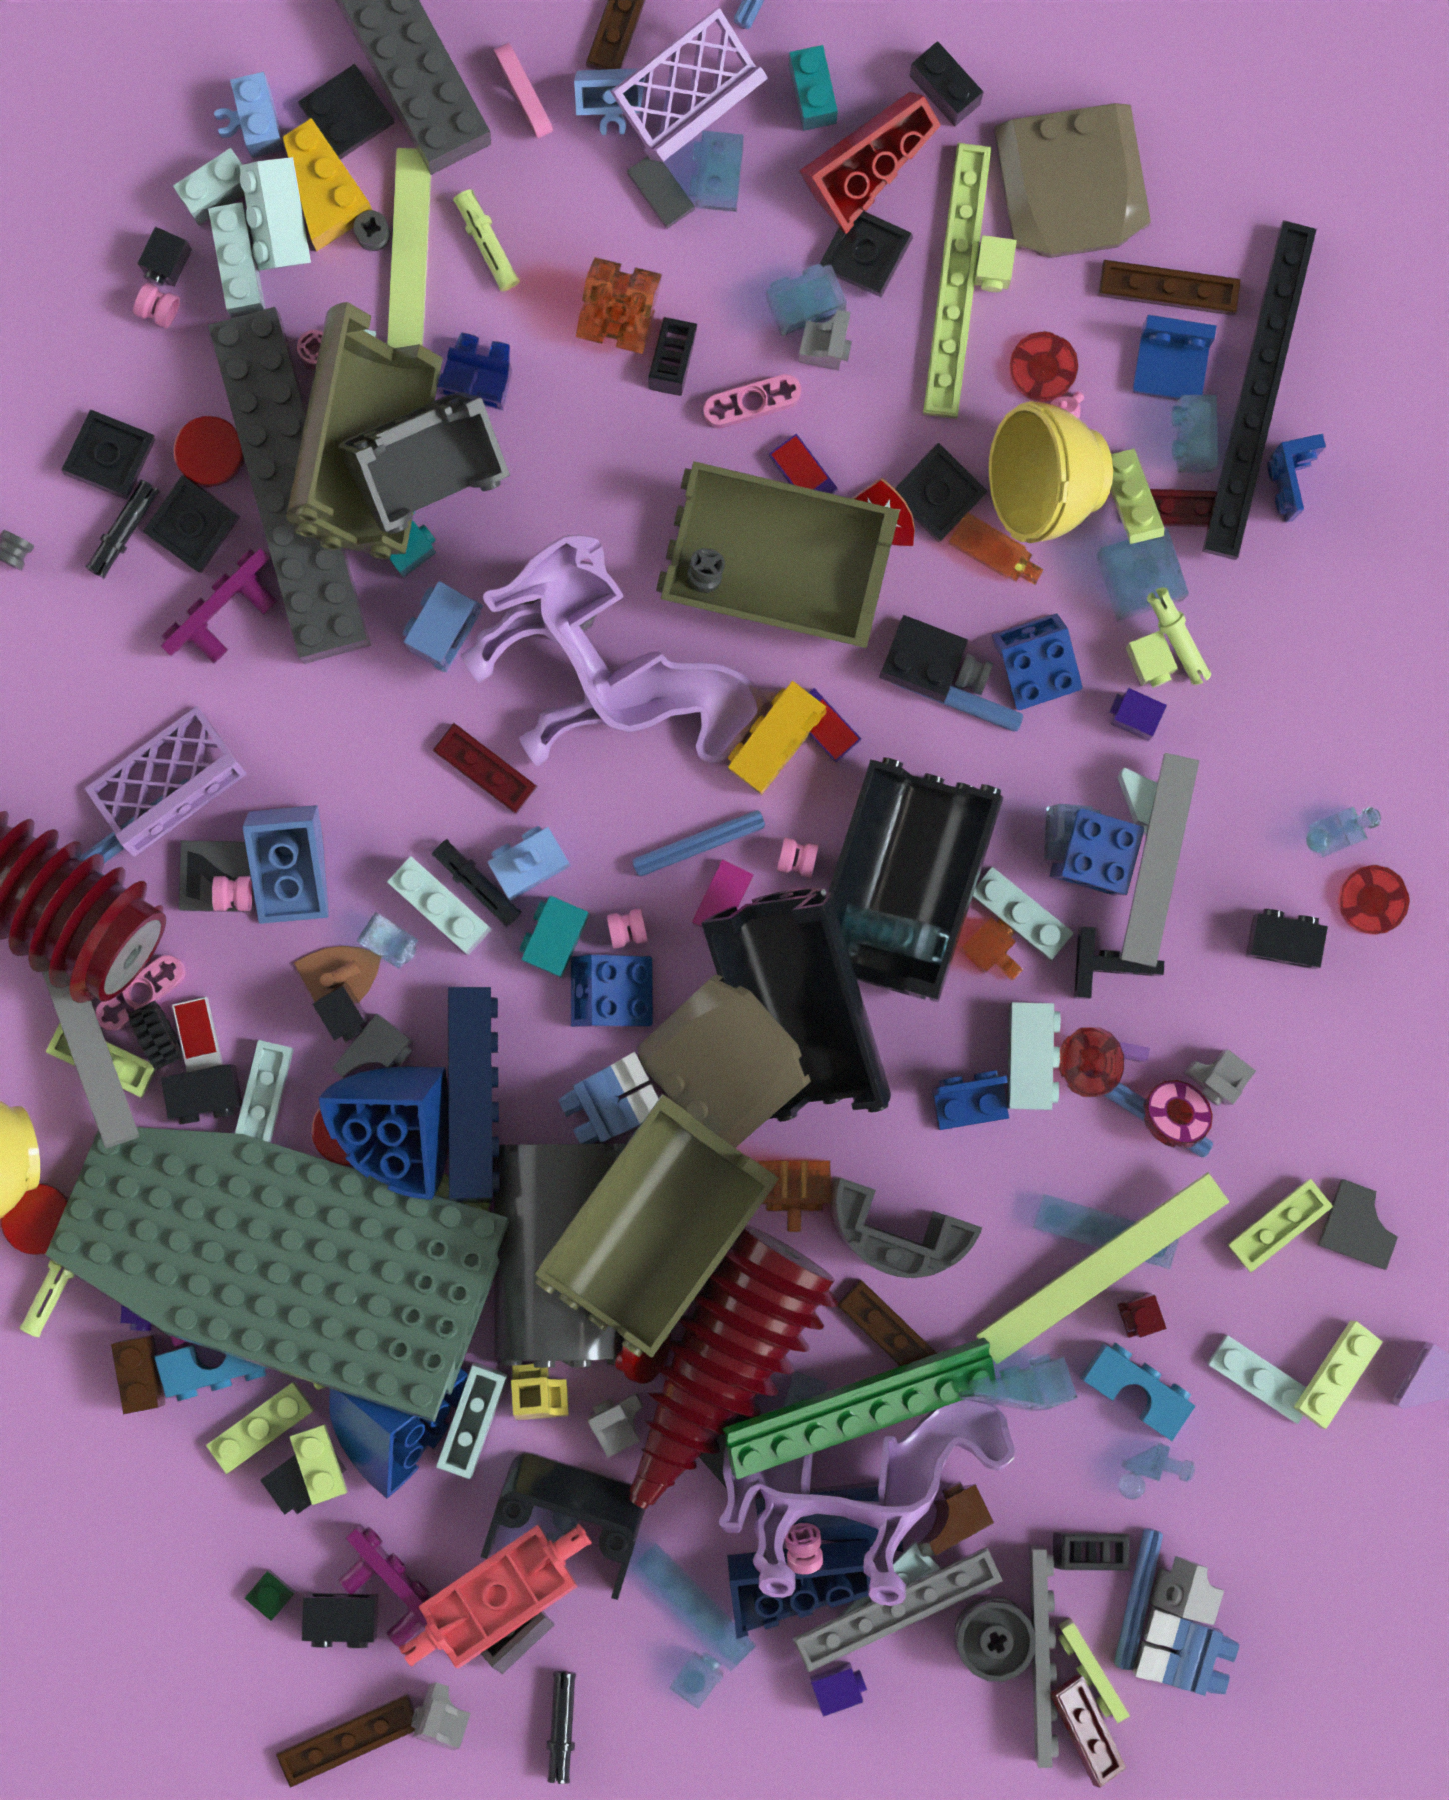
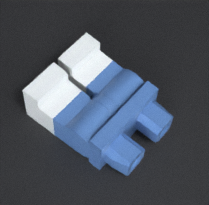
(602, 1104)
(1195, 1656)

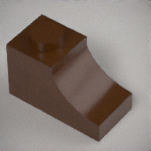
(958, 1516)

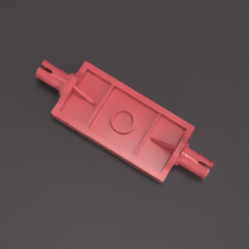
(497, 1596)

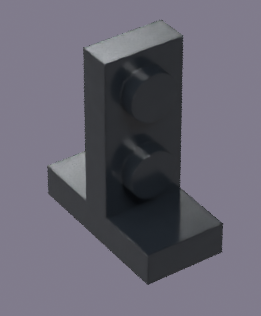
(1106, 962)

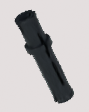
(114, 541)
(466, 873)
(561, 1728)

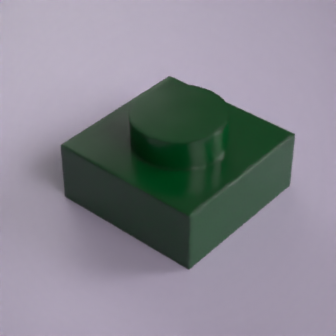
(270, 1595)

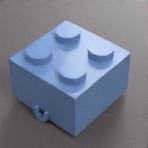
(441, 625)

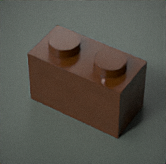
(138, 1374)

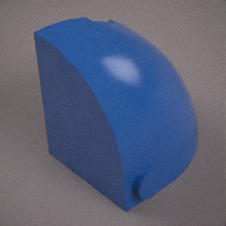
(392, 1125)
(386, 1441)

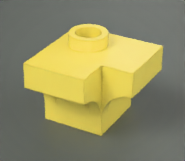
(537, 1395)

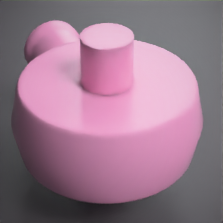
(1070, 403)

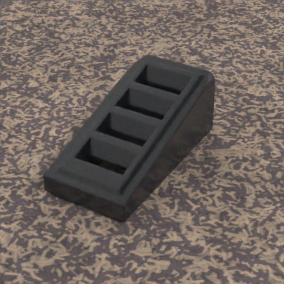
(667, 377)
(1061, 1551)

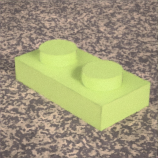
(318, 1464)

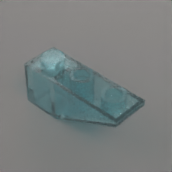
(895, 934)
(1033, 1388)

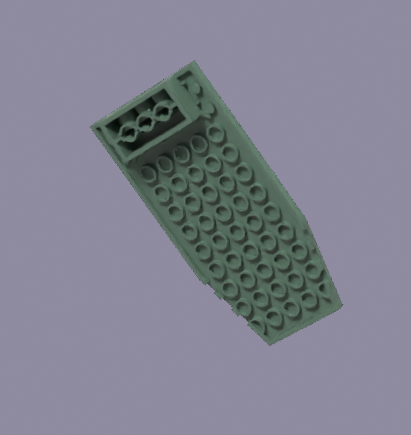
(284, 1261)

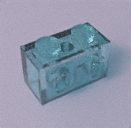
(718, 171)
(807, 297)
(1196, 433)

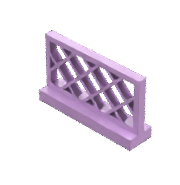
(700, 113)
(176, 805)

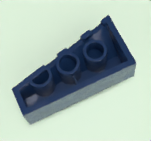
(838, 1527)
(834, 1584)

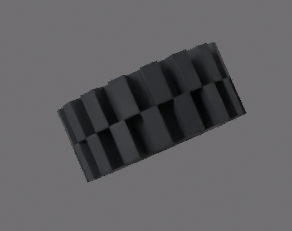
(155, 1035)

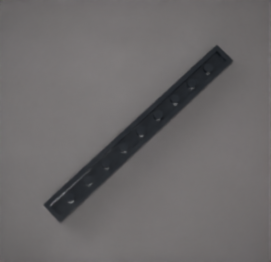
(1259, 390)

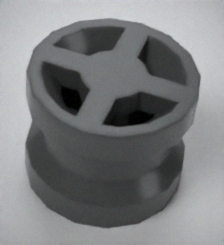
(375, 237)
(14, 549)
(705, 561)
(974, 674)

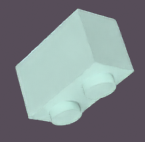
(211, 186)

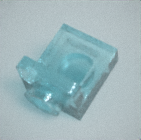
(388, 941)
(697, 1678)

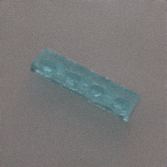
(1089, 1226)
(692, 1606)

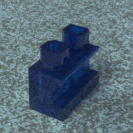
(464, 365)

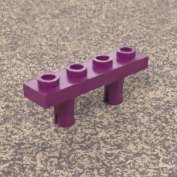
(195, 627)
(391, 1569)

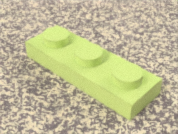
(1134, 498)
(132, 1070)
(1279, 1225)
(1338, 1374)
(260, 1427)
(1091, 1671)

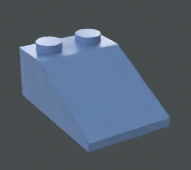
(287, 863)

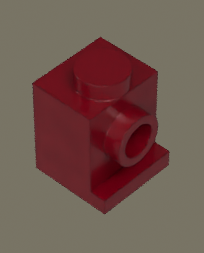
(1141, 1316)

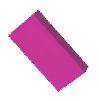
(724, 891)

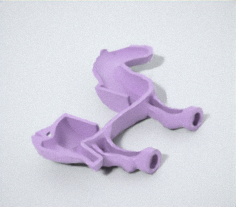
(632, 696)
(906, 1490)

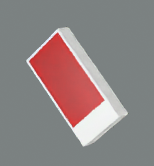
(197, 1034)

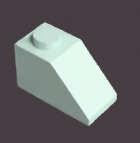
(1139, 796)

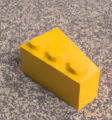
(325, 186)
(776, 737)

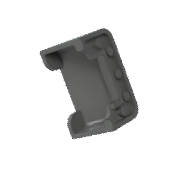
(424, 458)

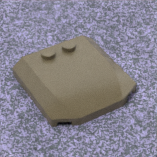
(1073, 180)
(724, 1060)

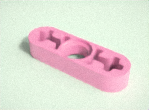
(523, 90)
(779, 401)
(155, 970)

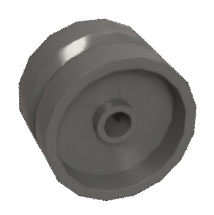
(1010, 1653)

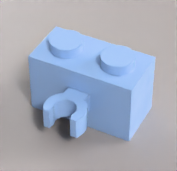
(595, 98)
(254, 115)
(528, 862)

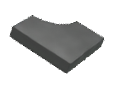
(1355, 1227)

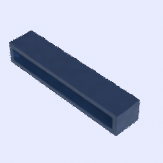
(470, 1095)

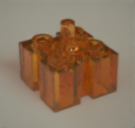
(618, 305)
(800, 1186)

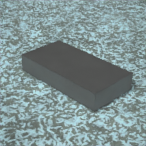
(661, 191)

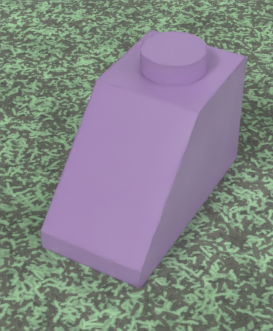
(1426, 1379)

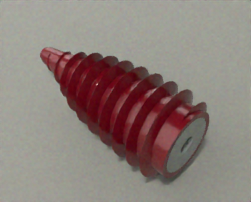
(72, 915)
(728, 1353)

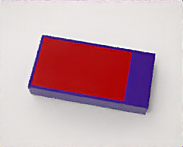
(800, 466)
(833, 732)

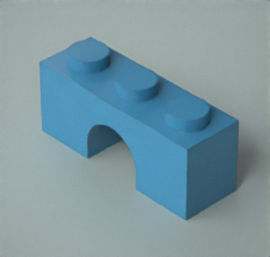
(184, 1372)
(1165, 1407)

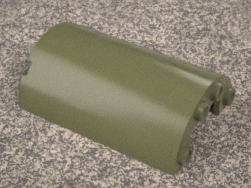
(353, 390)
(787, 551)
(655, 1227)

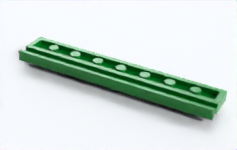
(856, 1409)

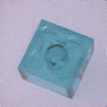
(1138, 570)

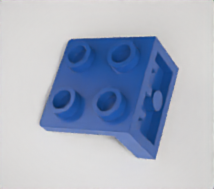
(1172, 357)
(1282, 468)
(1038, 661)
(1100, 853)
(611, 991)
(970, 1102)

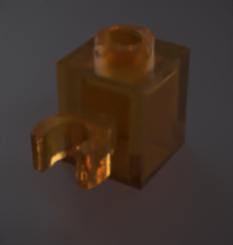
(990, 946)

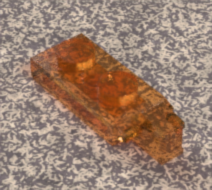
(994, 550)

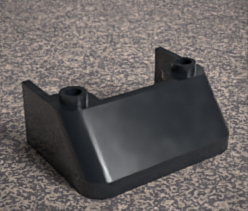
(574, 1493)

